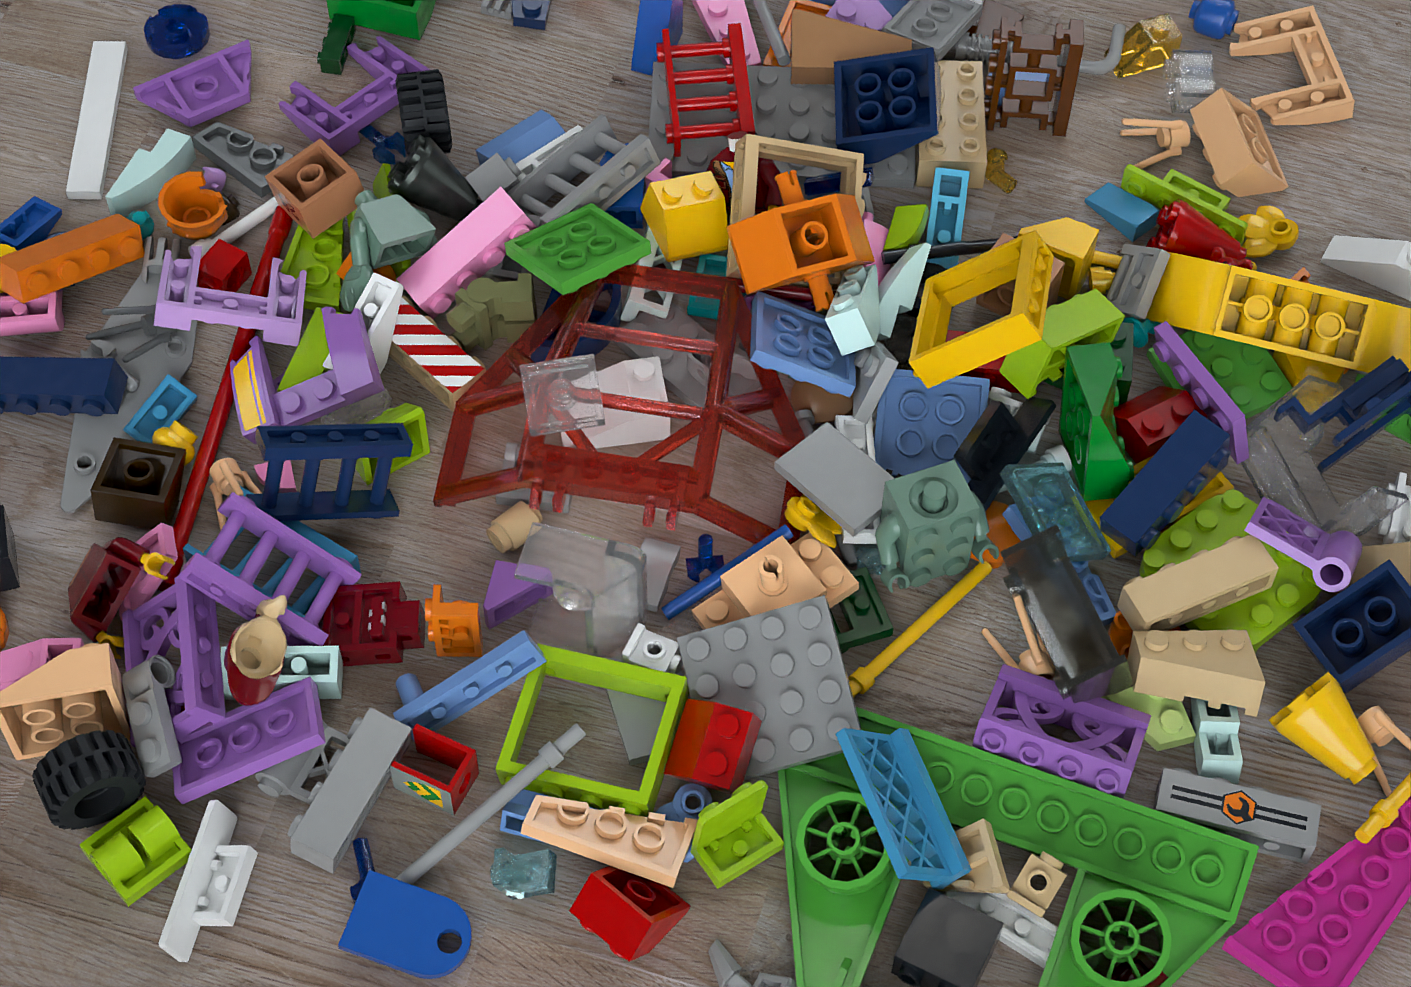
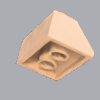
(1237, 146)

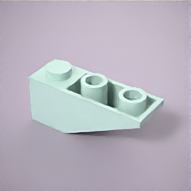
(855, 310)

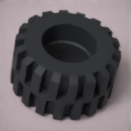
(424, 108)
(88, 779)

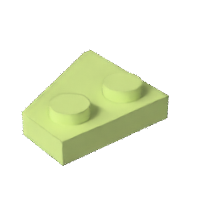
(1169, 720)

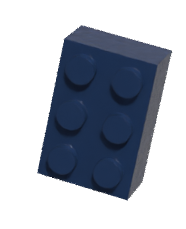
(1360, 627)

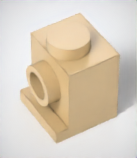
(1030, 898)

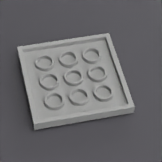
(783, 671)

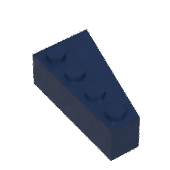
(1167, 484)

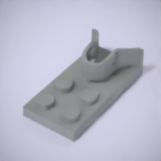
(683, 371)

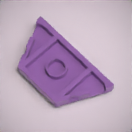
(202, 87)

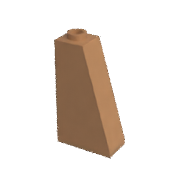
(822, 40)

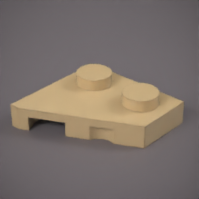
(984, 859)

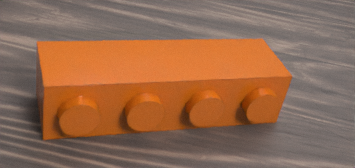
(70, 258)

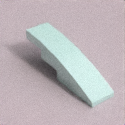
(900, 287)

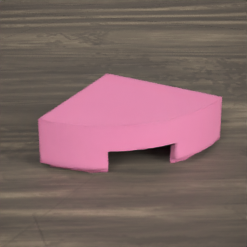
(287, 479)

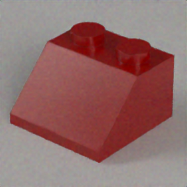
(1152, 419)
(713, 745)
(627, 911)

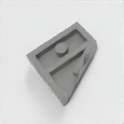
(873, 372)

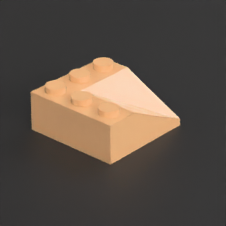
(64, 699)

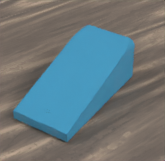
(1123, 210)
(167, 403)

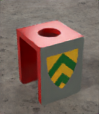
(428, 789)

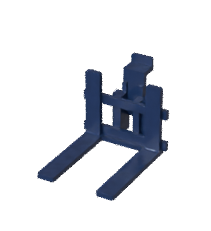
(1379, 392)

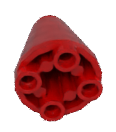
(1192, 234)

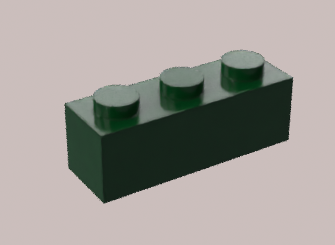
(334, 50)

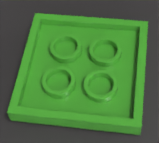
(577, 248)
(1241, 369)

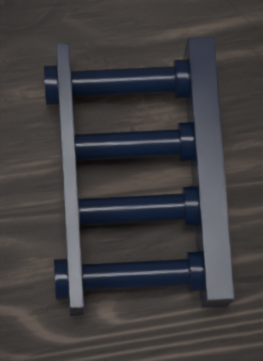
(330, 442)

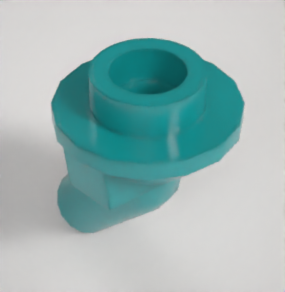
(144, 220)
(1141, 330)

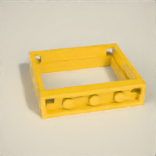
(1020, 259)

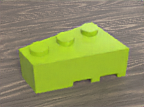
(1075, 322)

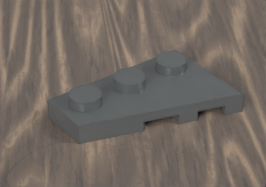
(240, 155)

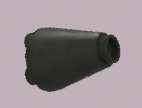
(432, 181)

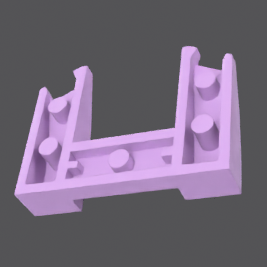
(182, 301)

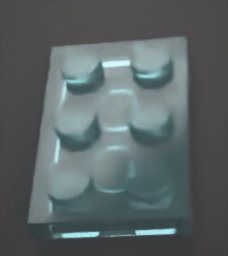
(1050, 497)

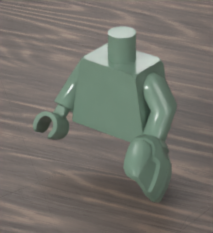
(382, 235)

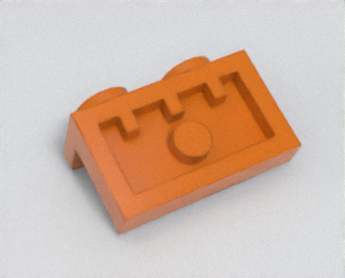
(453, 626)

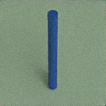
(713, 581)

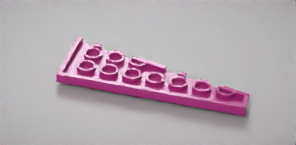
(1334, 916)

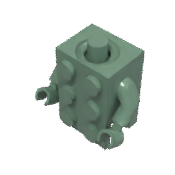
(930, 526)

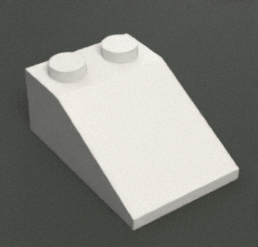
(636, 379)

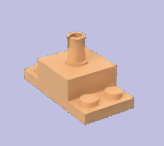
(777, 578)

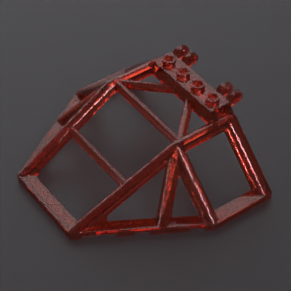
(618, 477)

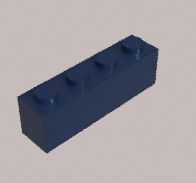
(61, 385)

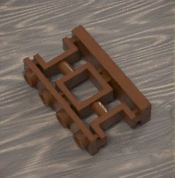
(1035, 55)

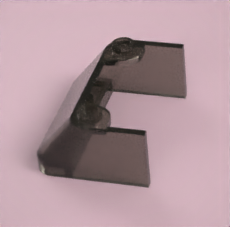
(1065, 618)

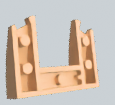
(1298, 30)

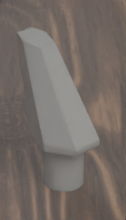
(725, 967)

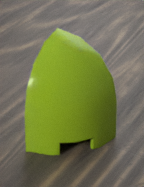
(906, 226)

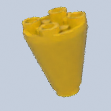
(1327, 729)

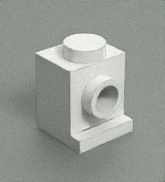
(652, 651)

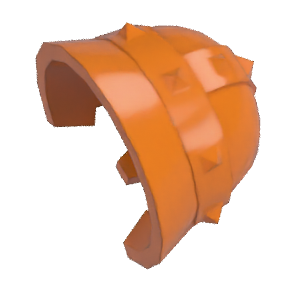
(191, 210)

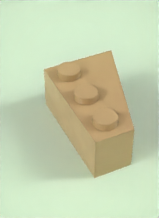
(1197, 665)

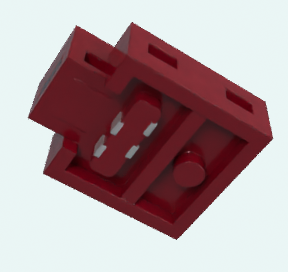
(373, 623)

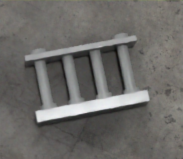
(604, 185)

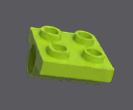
(137, 850)

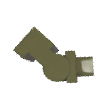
(493, 311)

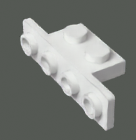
(210, 883)

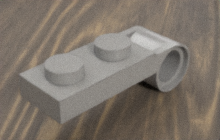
(151, 715)

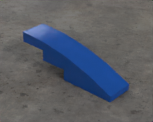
(29, 224)

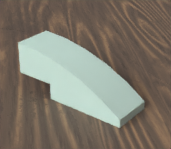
(149, 172)
(1216, 740)

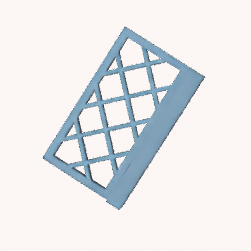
(919, 812)

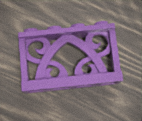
(200, 674)
(1097, 721)

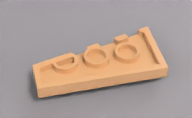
(625, 841)

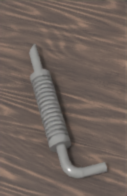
(979, 48)

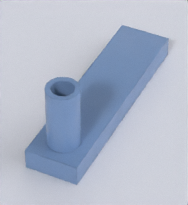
(467, 686)

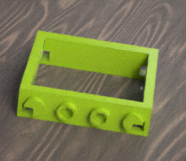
(608, 675)

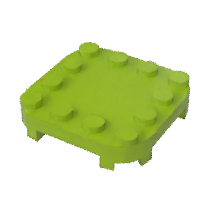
(1210, 528)

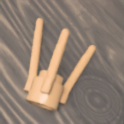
(1170, 134)
(228, 479)
(1034, 660)
(1381, 730)

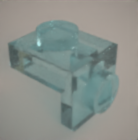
(524, 873)

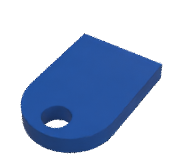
(402, 927)

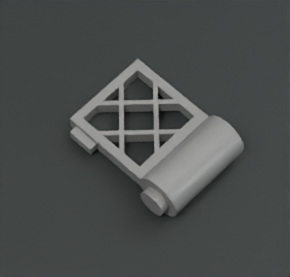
(292, 774)

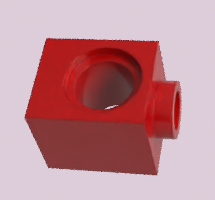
(224, 267)

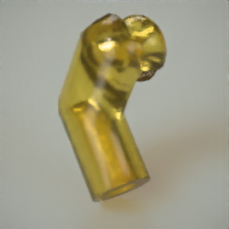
(995, 170)

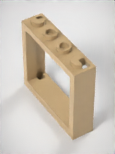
(745, 179)

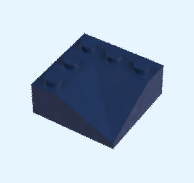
(886, 102)

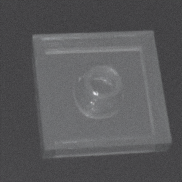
(562, 395)

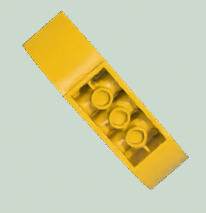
(1281, 314)

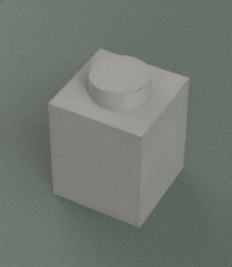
(493, 175)

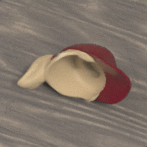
(257, 653)

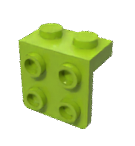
(735, 834)

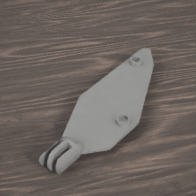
(92, 434)

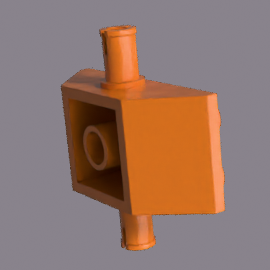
(775, 247)

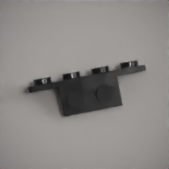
(1000, 441)

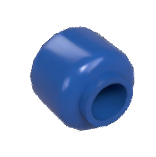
(1214, 17)

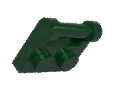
(863, 614)

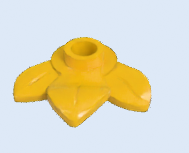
(1268, 232)
(807, 516)

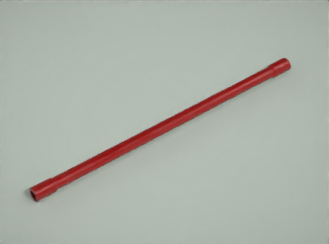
(210, 442)

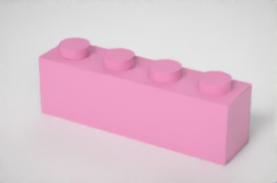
(465, 253)

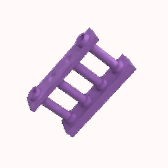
(239, 592)

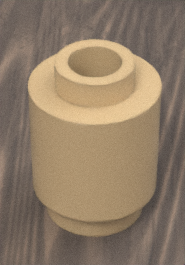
(512, 527)

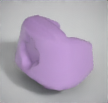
(214, 178)

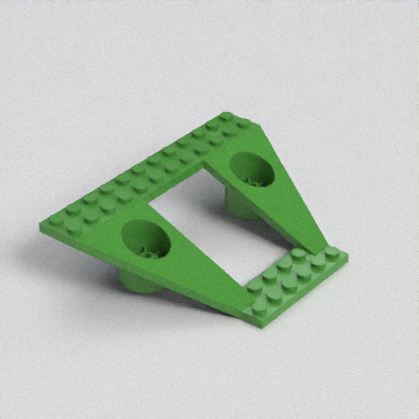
(1124, 855)

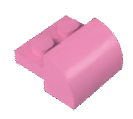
(32, 317)

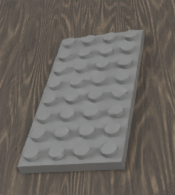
(779, 111)

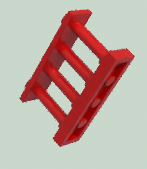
(733, 73)

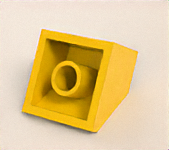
(687, 215)
(1071, 243)

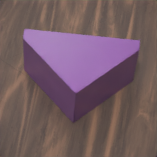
(510, 595)

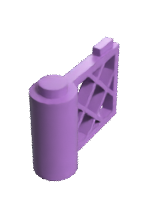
(1329, 556)

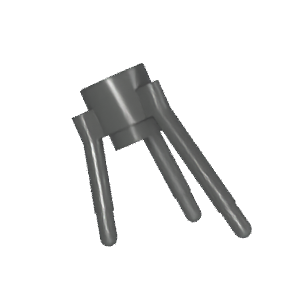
(160, 334)

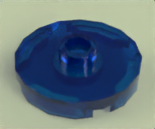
(177, 31)

